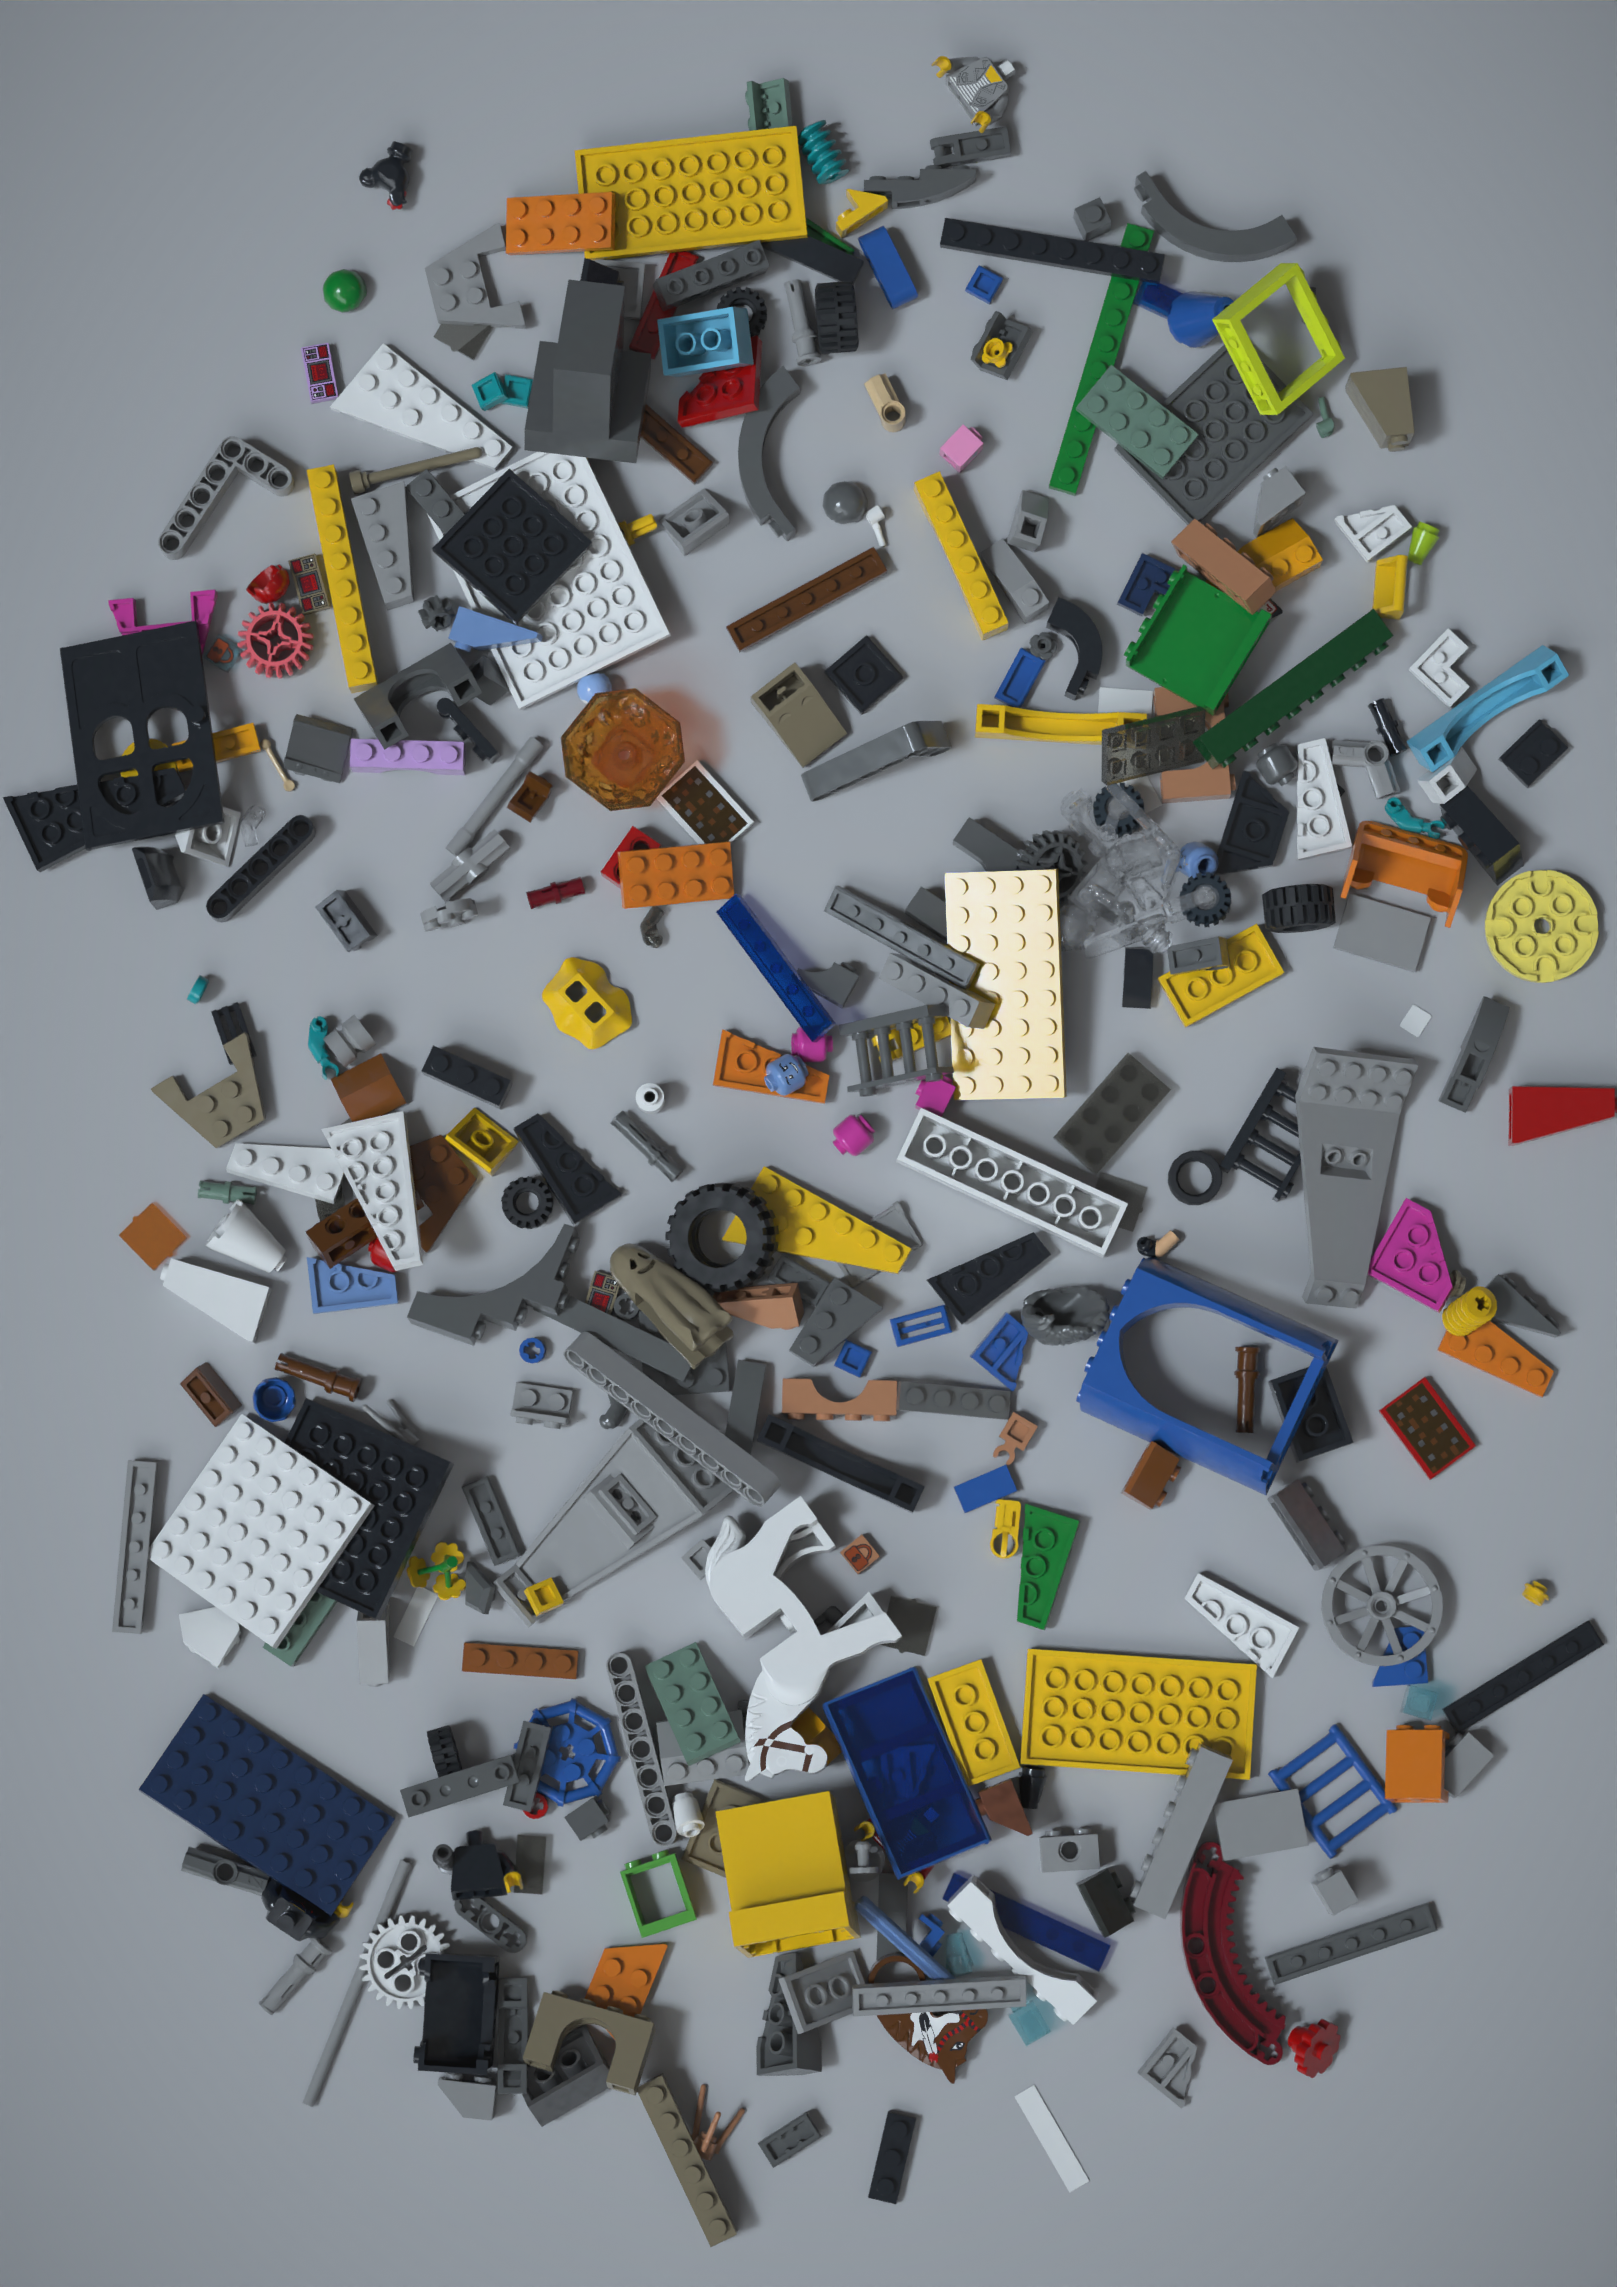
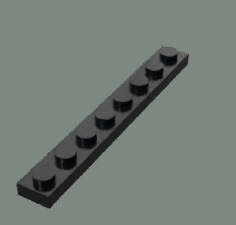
(1052, 250)

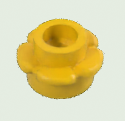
(1535, 1593)

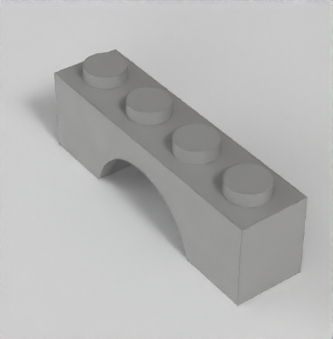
(930, 989)

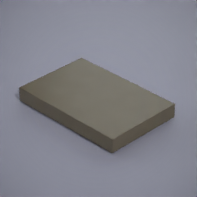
(705, 1848)

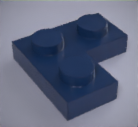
(1146, 578)

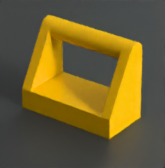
(1390, 586)

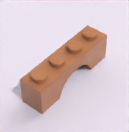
(802, 1399)

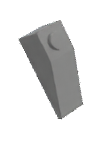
(1015, 581)

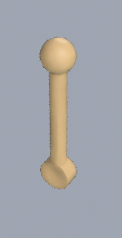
(288, 785)

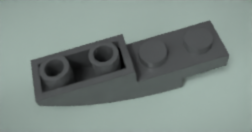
(933, 186)
(1475, 1054)

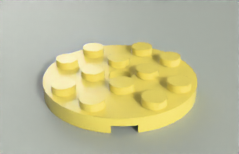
(1547, 897)

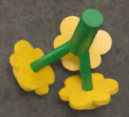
(446, 1560)

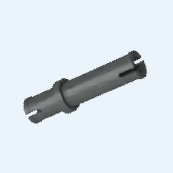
(653, 1152)

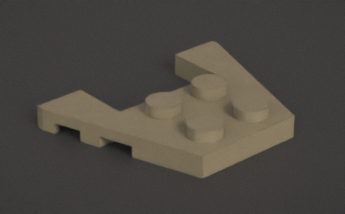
(227, 1106)

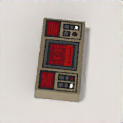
(309, 584)
(602, 1292)

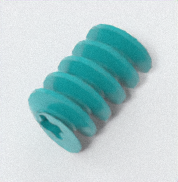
(820, 153)

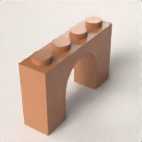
(1197, 783)

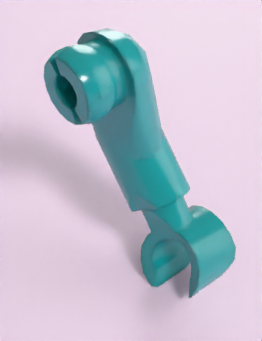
(1407, 822)
(316, 1044)

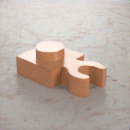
(1016, 1434)

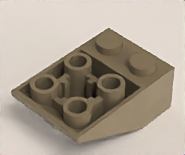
(798, 715)

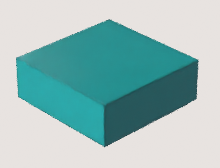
(517, 390)
(489, 391)

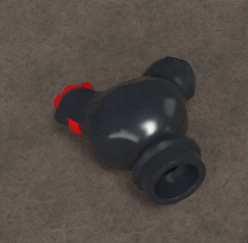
(390, 174)

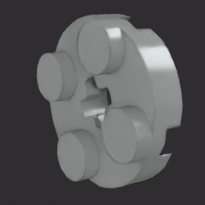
(452, 913)

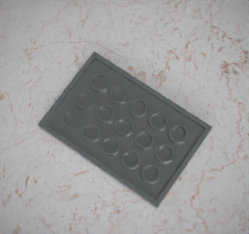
(1230, 437)

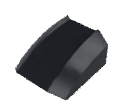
(158, 876)

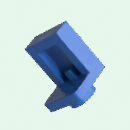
(931, 1941)

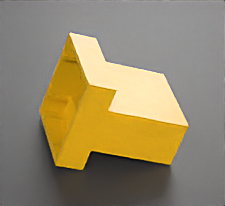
(786, 1875)

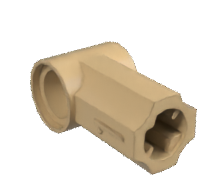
(885, 401)

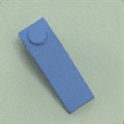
(485, 632)

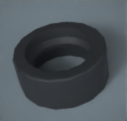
(1195, 1156)

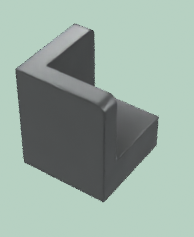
(489, 680)

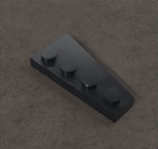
(570, 1177)

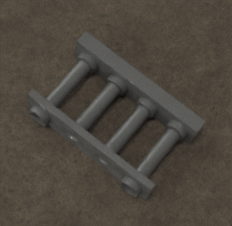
(881, 1027)
(459, 1786)

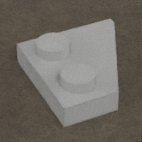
(1170, 2066)

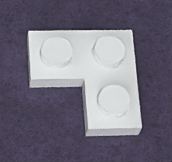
(1435, 671)

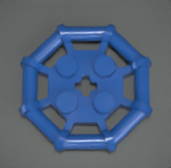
(584, 1751)

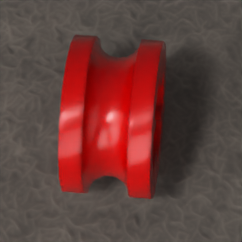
(541, 1812)

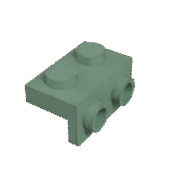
(769, 104)

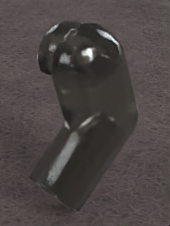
(649, 927)

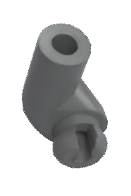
(613, 1415)

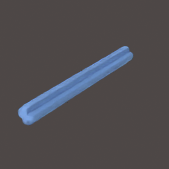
(901, 1940)

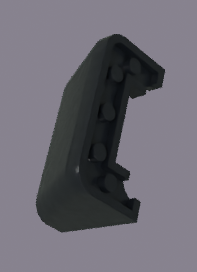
(458, 2013)

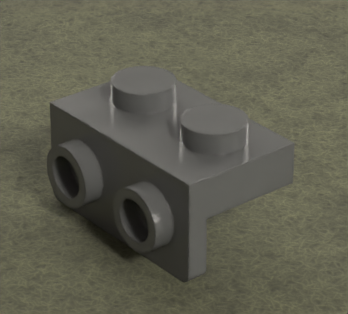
(1007, 331)

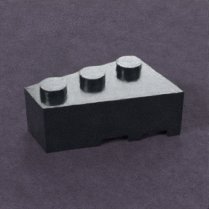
(1482, 835)

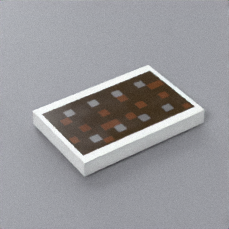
(704, 807)

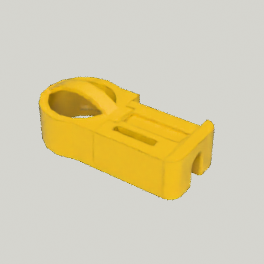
(1007, 1522)

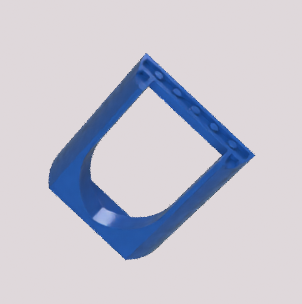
(1112, 1397)

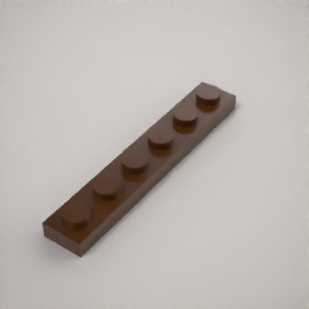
(806, 599)

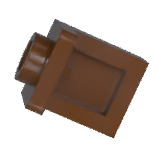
(530, 796)

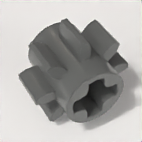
(436, 613)

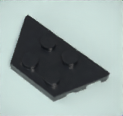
(1251, 829)

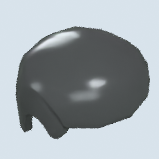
(845, 503)

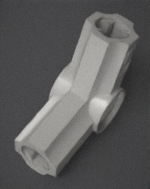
(1355, 755)

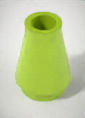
(1422, 541)

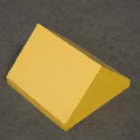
(482, 1141)

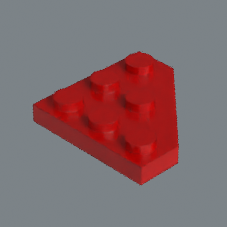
(723, 392)

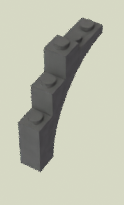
(538, 1288)

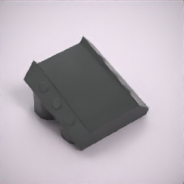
(317, 748)

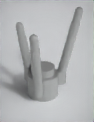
(406, 1435)

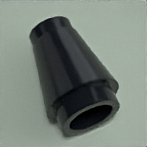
(1031, 1785)

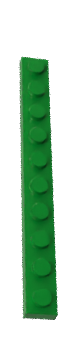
(1100, 357)

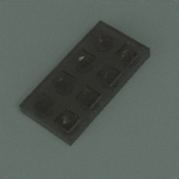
(1151, 745)
(1111, 1113)

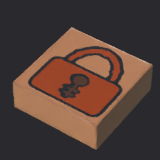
(859, 1554)

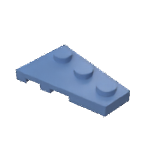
(349, 1287)

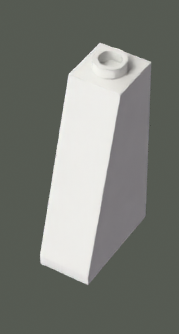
(225, 1298)

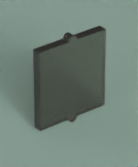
(464, 338)
(1127, 1192)
(913, 1622)

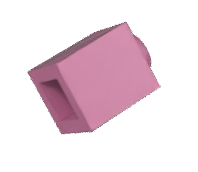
(962, 447)

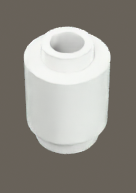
(650, 1107)
(687, 1814)

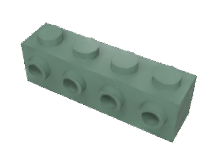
(303, 1629)

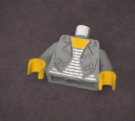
(977, 86)

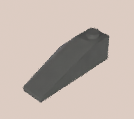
(781, 2047)

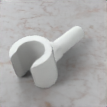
(873, 517)

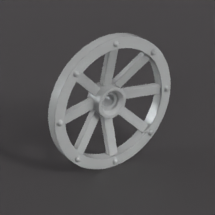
(1385, 1596)

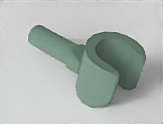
(1326, 426)

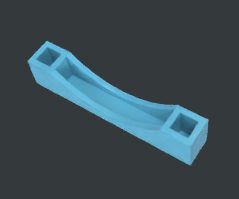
(1525, 679)

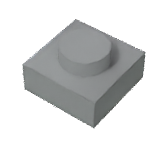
(697, 1557)

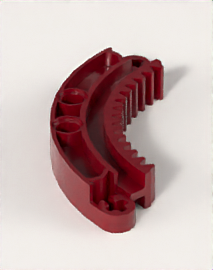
(1230, 2002)

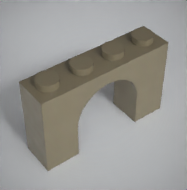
(560, 2015)

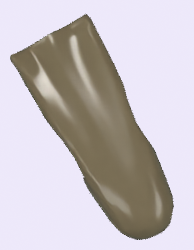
(672, 1302)

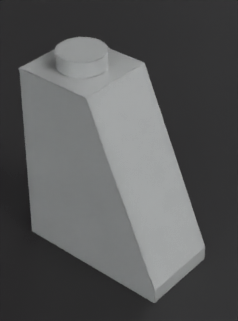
(374, 1648)

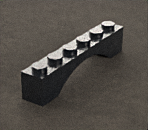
(840, 1463)

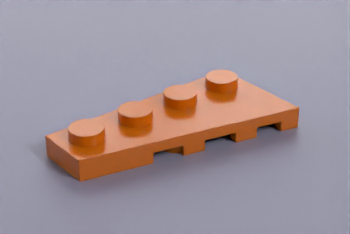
(1500, 1356)

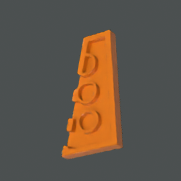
(743, 1067)

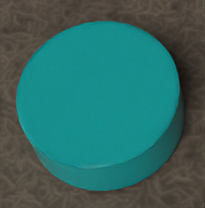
(198, 989)

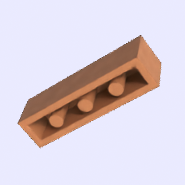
(1224, 566)

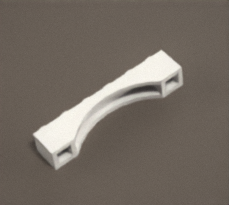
(1064, 1990)

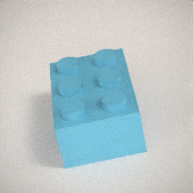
(705, 342)

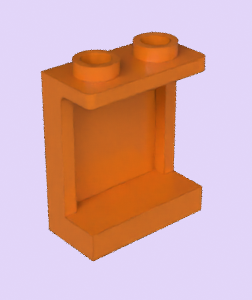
(1415, 1765)

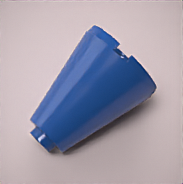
(1193, 315)

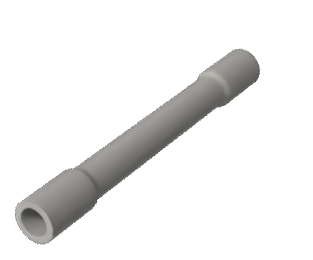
(522, 761)

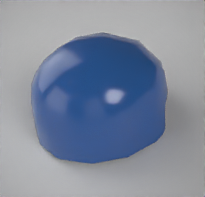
(273, 1399)

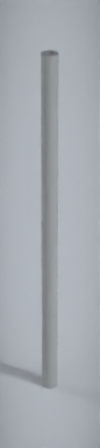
(354, 1989)

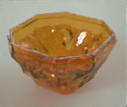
(617, 724)

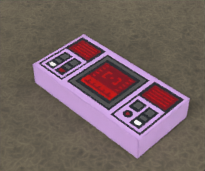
(319, 373)

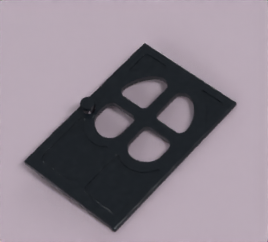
(131, 681)

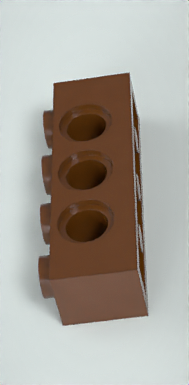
(344, 1232)

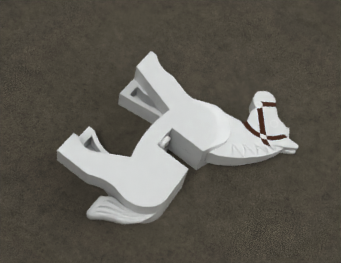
(751, 1595)

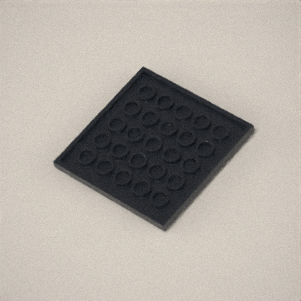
(388, 1474)

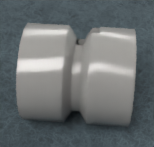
(349, 1041)

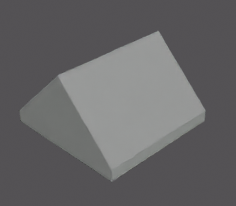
(695, 521)

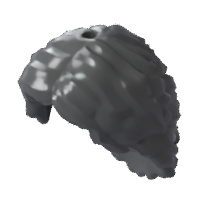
(1064, 1315)

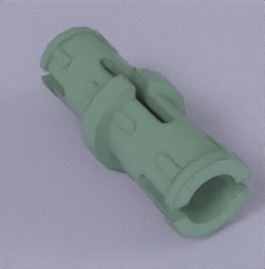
(227, 1192)

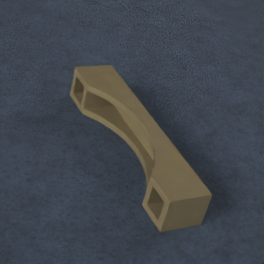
(686, 2160)

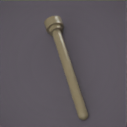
(361, 480)

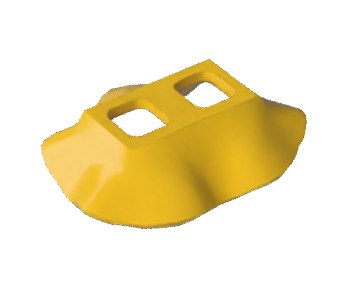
(571, 1016)

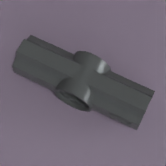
(208, 1865)

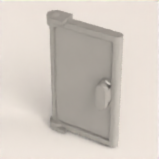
(895, 1225)

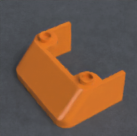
(1408, 863)

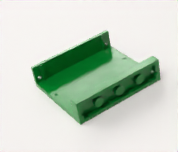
(1196, 641)

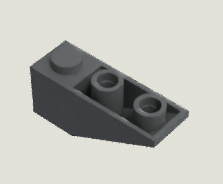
(1519, 1310)

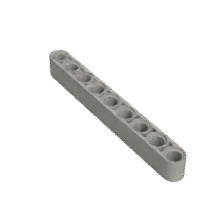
(672, 1419)

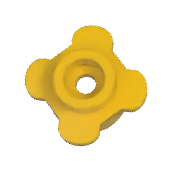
(992, 347)

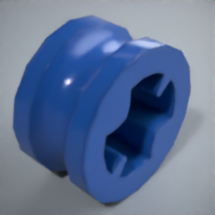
(538, 1344)

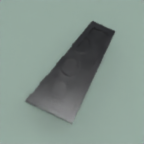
(981, 1280)

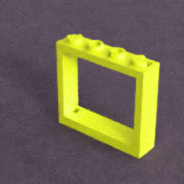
(1245, 355)

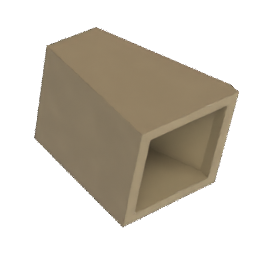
(1384, 405)

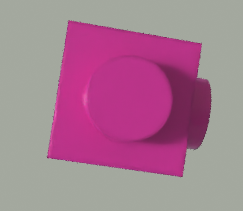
(935, 1095)

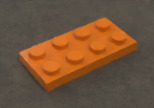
(560, 223)
(676, 874)

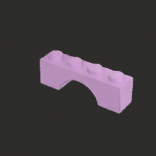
(426, 756)

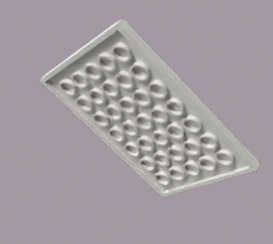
(599, 605)

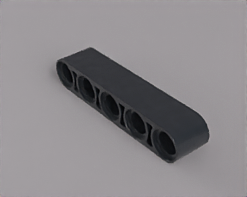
(257, 882)

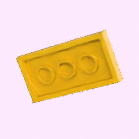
(1205, 992)
(973, 1722)

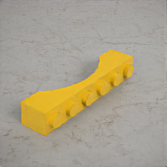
(962, 556)
(1042, 726)

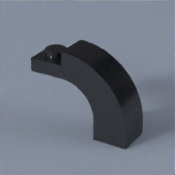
(1081, 631)

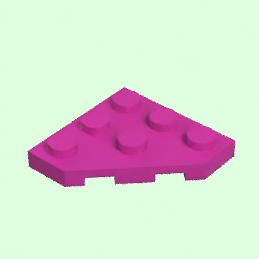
(1413, 1258)

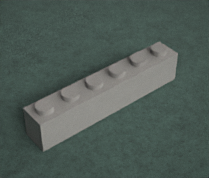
(1181, 1830)

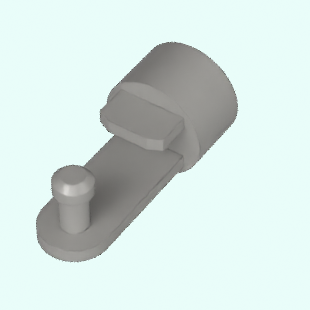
(864, 1860)

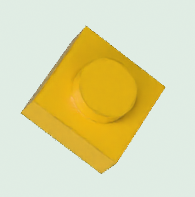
(543, 1596)

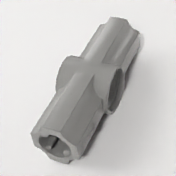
(470, 866)

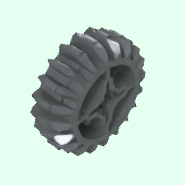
(1051, 846)

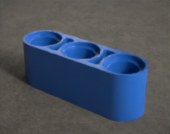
(888, 267)

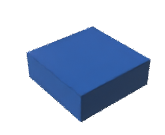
(984, 284)
(852, 1358)

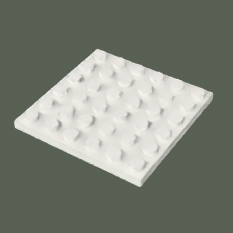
(259, 1531)

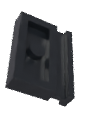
(1533, 753)

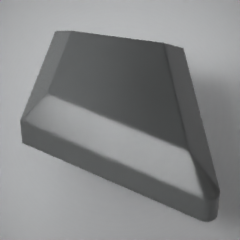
(478, 1589)

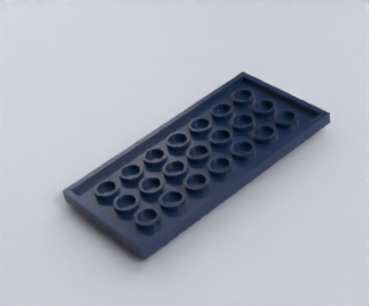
(267, 1805)

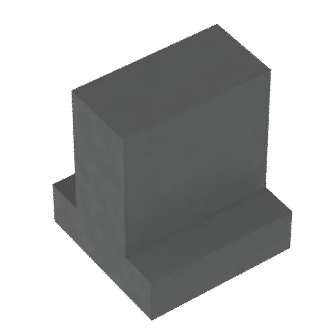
(585, 387)

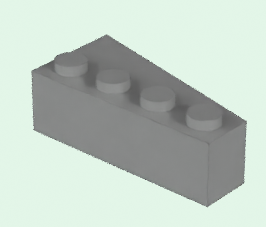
(385, 530)

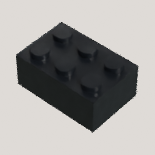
(1323, 1423)

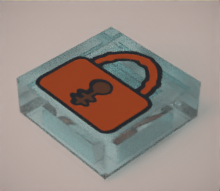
(223, 653)

